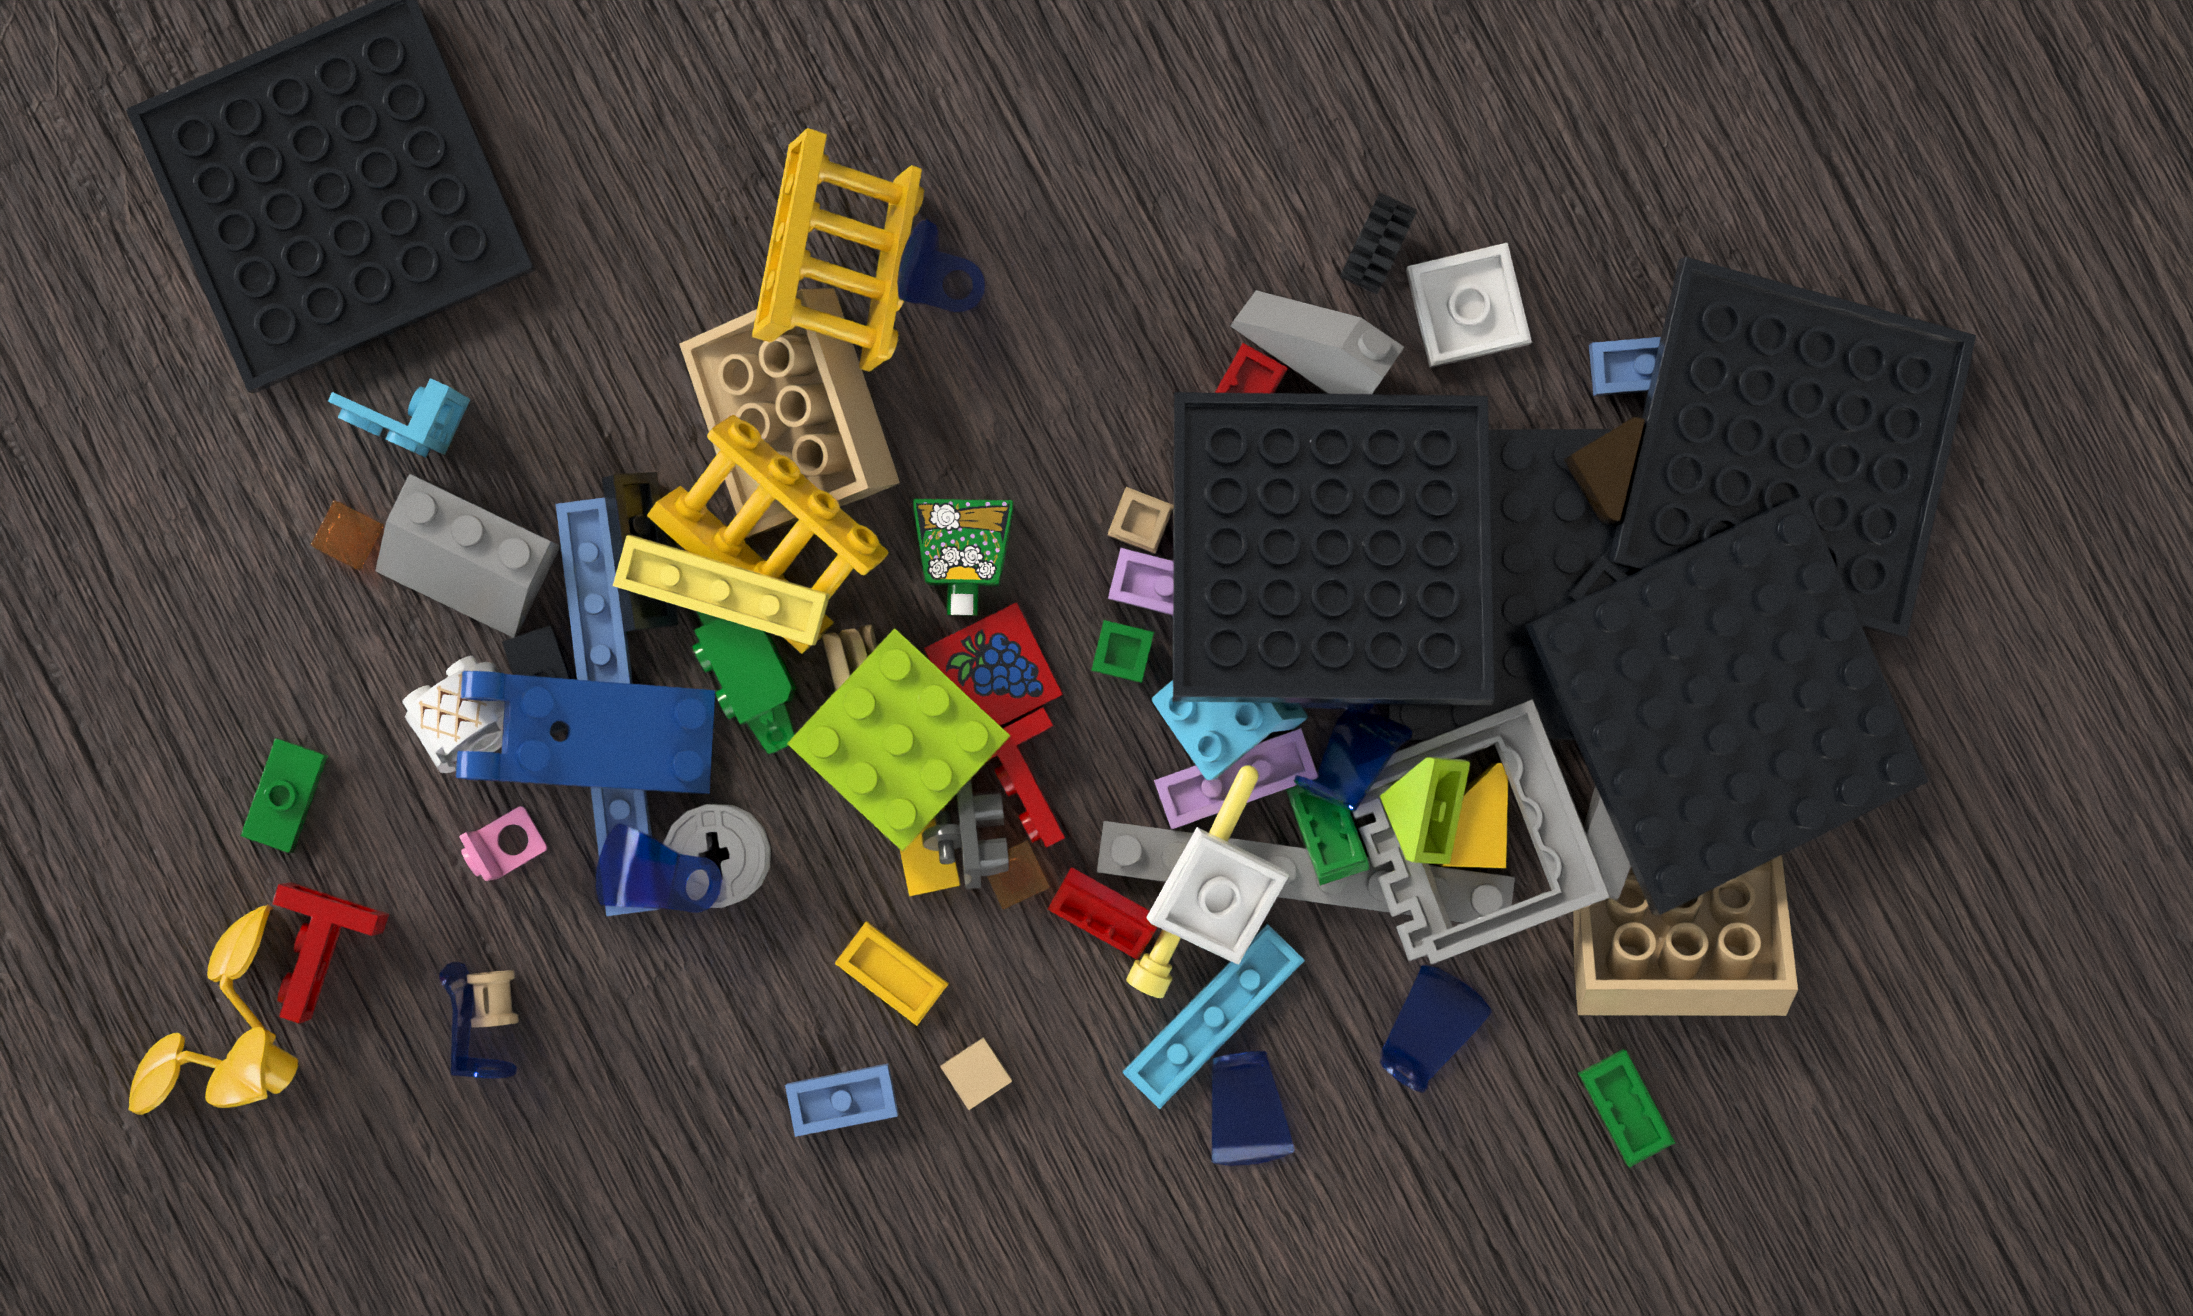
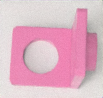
(485, 854)

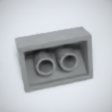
(464, 556)

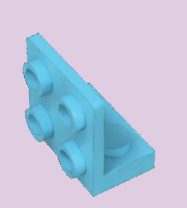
(433, 423)
(1223, 731)

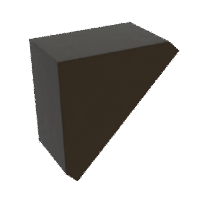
(1606, 469)

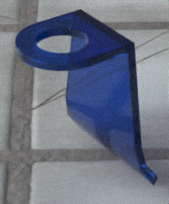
(924, 269)
(1355, 757)
(648, 874)
(454, 979)
(1431, 1026)
(1247, 1111)

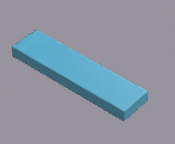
(1212, 1017)

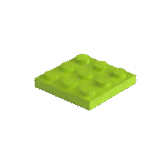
(898, 739)

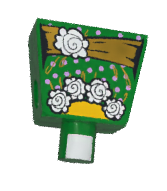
(963, 546)

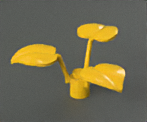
(254, 1060)

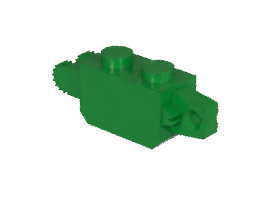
(751, 678)

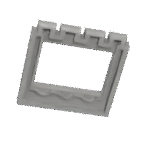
(1547, 814)

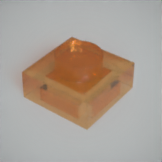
(347, 535)
(1023, 878)

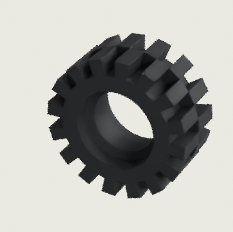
(1378, 243)

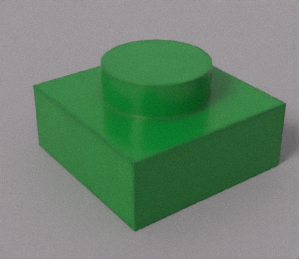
(1122, 651)

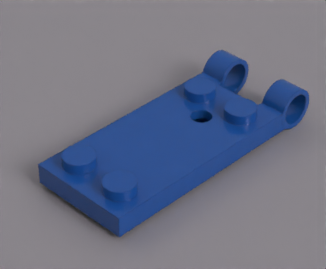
(614, 737)

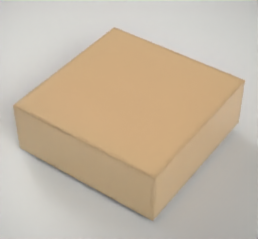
(1140, 520)
(976, 1073)

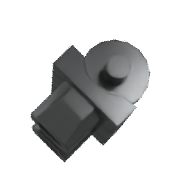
(980, 856)

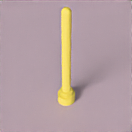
(1152, 971)

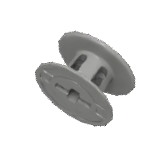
(735, 830)

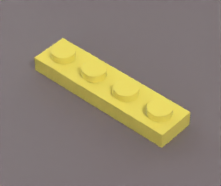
(721, 590)

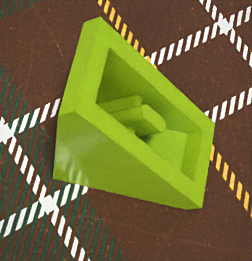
(1427, 808)

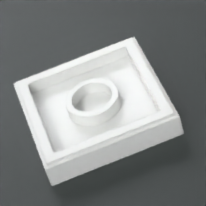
(1468, 305)
(1217, 896)

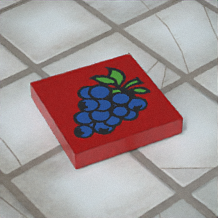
(997, 665)

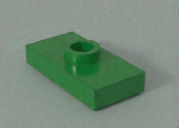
(284, 795)
(1328, 836)
(1626, 1108)

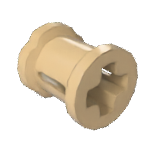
(492, 998)

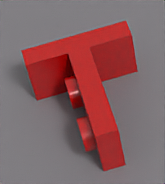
(1018, 778)
(317, 942)

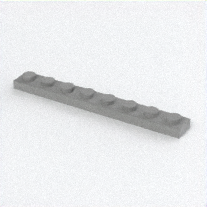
(1155, 851)

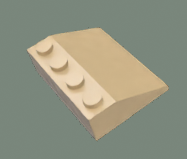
(802, 400)
(1706, 957)

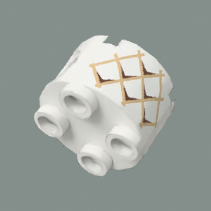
(452, 723)

